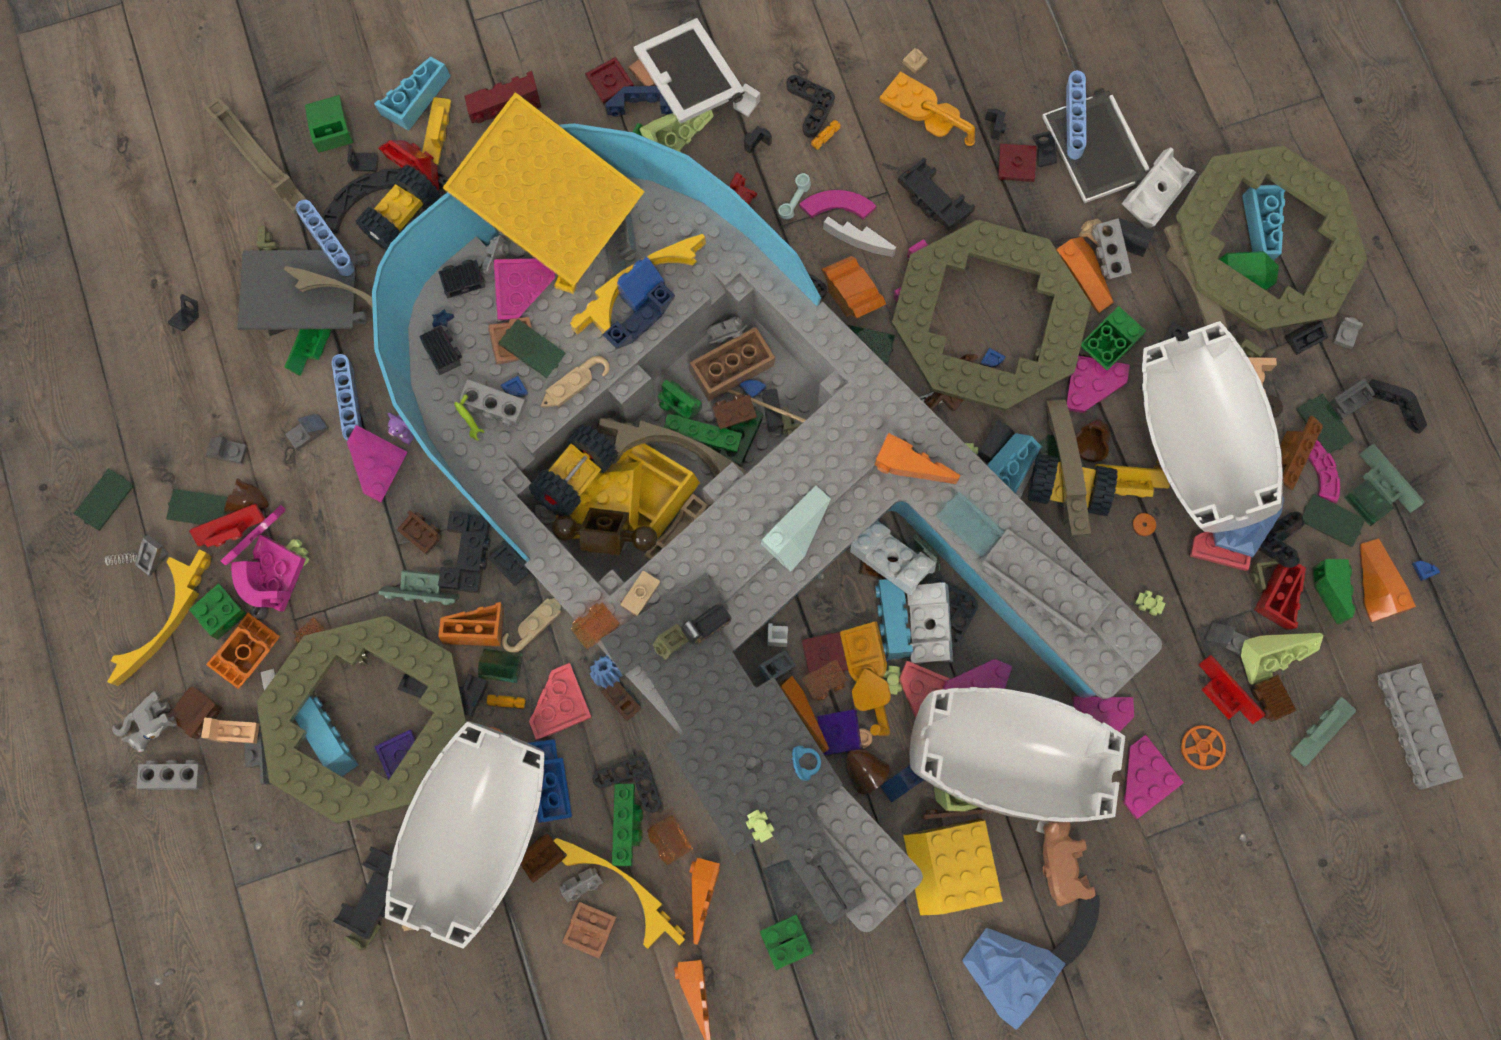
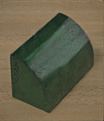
(1368, 502)
(500, 665)

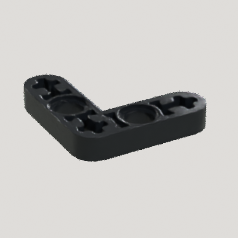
(816, 98)
(1405, 399)
(1290, 524)
(961, 611)
(638, 777)

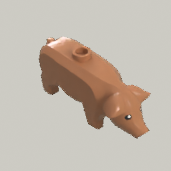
(1062, 866)

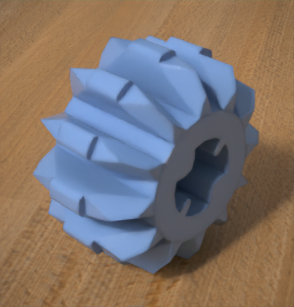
(605, 672)

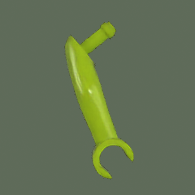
(468, 418)

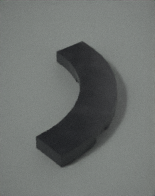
(354, 192)
(1081, 931)

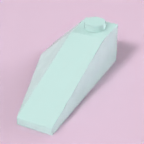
(795, 531)

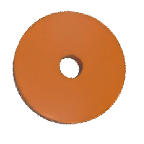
(1148, 520)

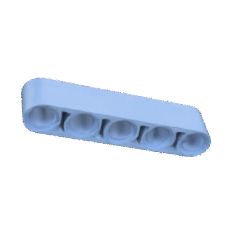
(1074, 106)
(328, 244)
(345, 391)

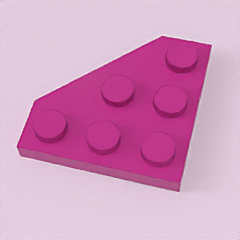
(518, 285)
(1093, 383)
(374, 462)
(278, 567)
(988, 675)
(1113, 711)
(1147, 777)

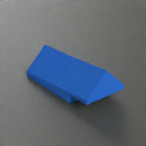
(554, 795)

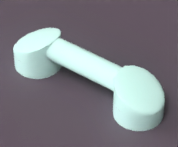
(803, 184)

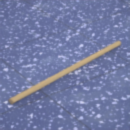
(770, 407)

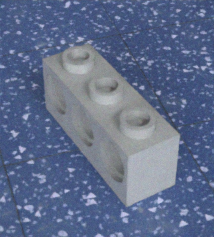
(1117, 241)
(488, 394)
(178, 782)

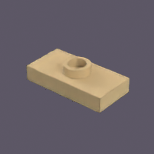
(640, 593)

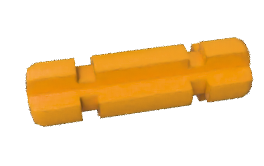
(826, 134)
(506, 701)

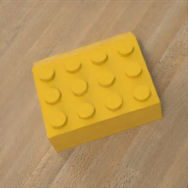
(663, 486)
(613, 490)
(954, 867)

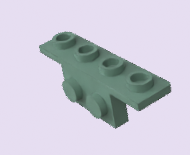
(1389, 480)
(419, 586)
(1322, 732)

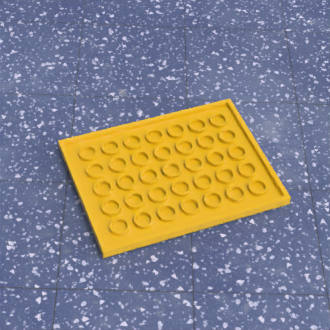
(543, 189)

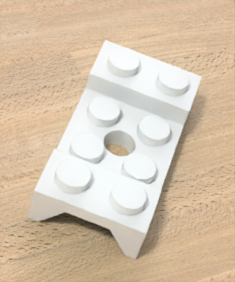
(1147, 201)
(878, 545)
(929, 603)

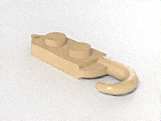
(573, 383)
(534, 624)

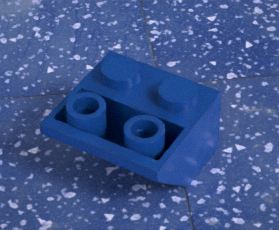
(638, 283)

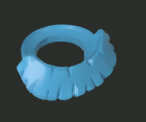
(803, 773)

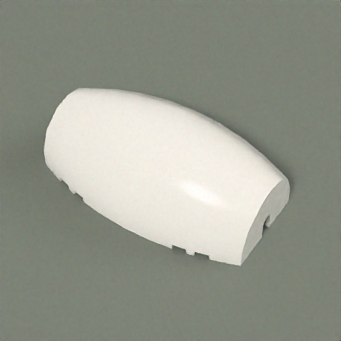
(1213, 429)
(1017, 754)
(465, 834)

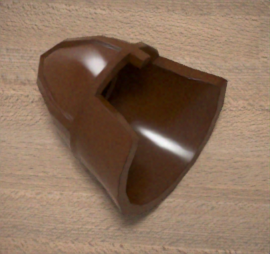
(1093, 441)
(245, 495)
(866, 770)

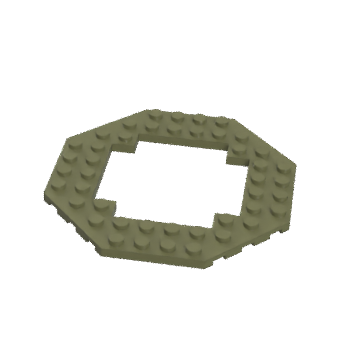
(1239, 294)
(971, 380)
(298, 679)

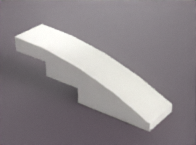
(865, 239)

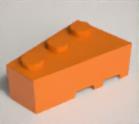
(474, 627)

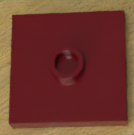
(608, 79)
(1017, 162)
(823, 650)

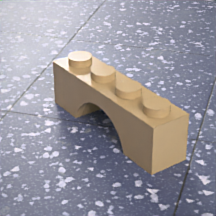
(689, 512)

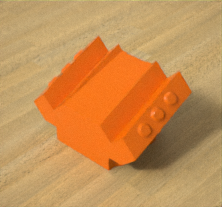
(852, 288)
(243, 650)

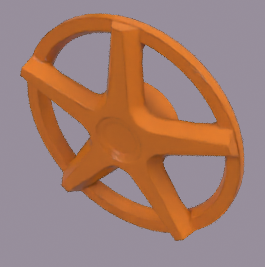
(1203, 747)

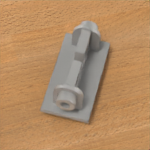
(498, 250)
(721, 334)
(572, 889)

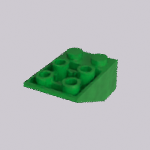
(328, 124)
(1113, 338)
(1334, 587)

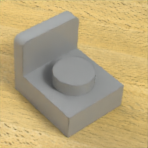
(1347, 332)

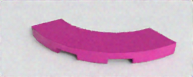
(837, 199)
(1326, 471)
(252, 535)

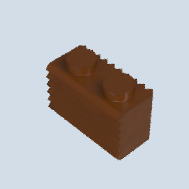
(1273, 698)

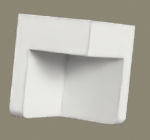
(749, 102)
(777, 635)

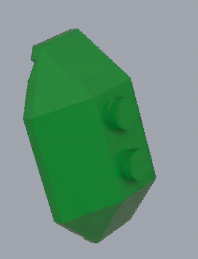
(1255, 266)

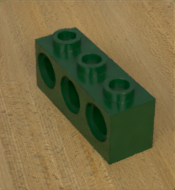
(749, 430)

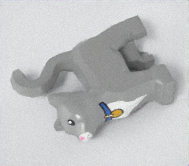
(147, 720)

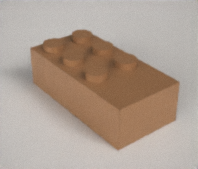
(732, 364)

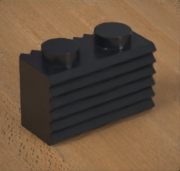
(461, 278)
(440, 350)

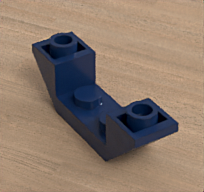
(617, 104)
(642, 319)
(901, 784)

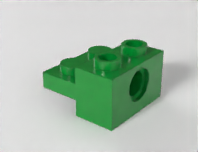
(687, 404)
(217, 612)
(790, 951)

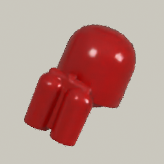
(738, 186)

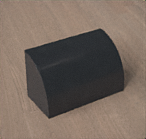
(1135, 237)
(996, 440)

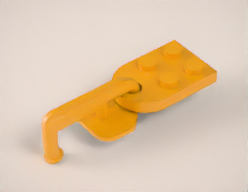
(920, 104)
(864, 652)

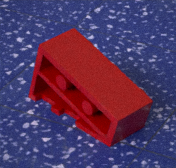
(1282, 596)

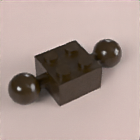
(604, 532)

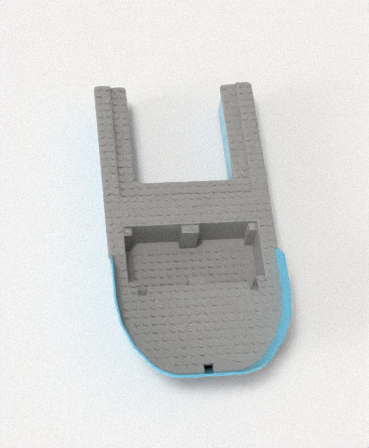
(818, 373)

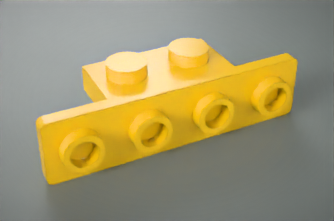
(436, 128)
(1138, 480)

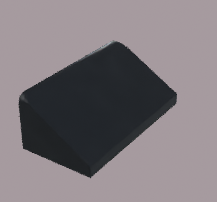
(1306, 336)
(773, 418)

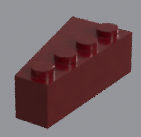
(488, 103)

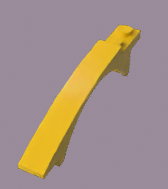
(600, 310)
(185, 581)
(655, 921)

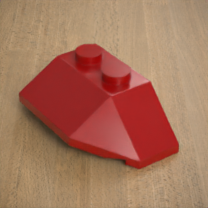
(409, 154)

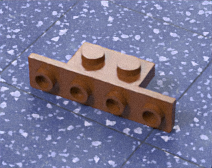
(1296, 449)

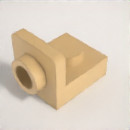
(1087, 229)

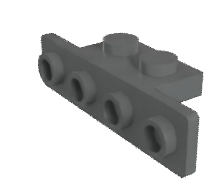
(620, 246)
(256, 756)

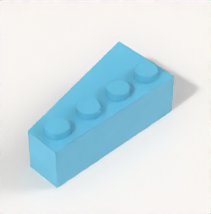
(414, 94)
(1265, 218)
(1015, 460)
(893, 620)
(325, 738)

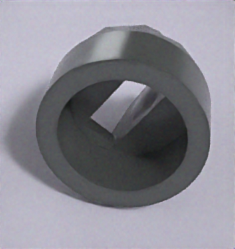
(262, 613)

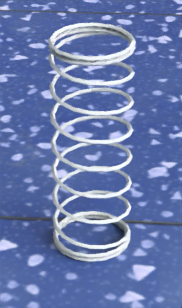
(119, 558)

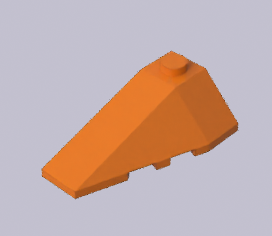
(1086, 270)
(899, 459)
(1383, 586)
(801, 705)
(703, 884)
(693, 985)

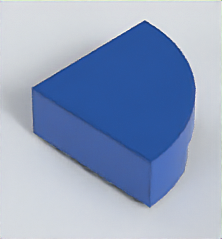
(992, 358)
(514, 387)
(752, 387)
(1425, 570)

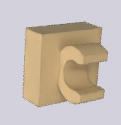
(915, 60)

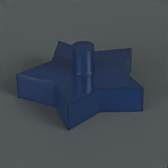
(442, 318)

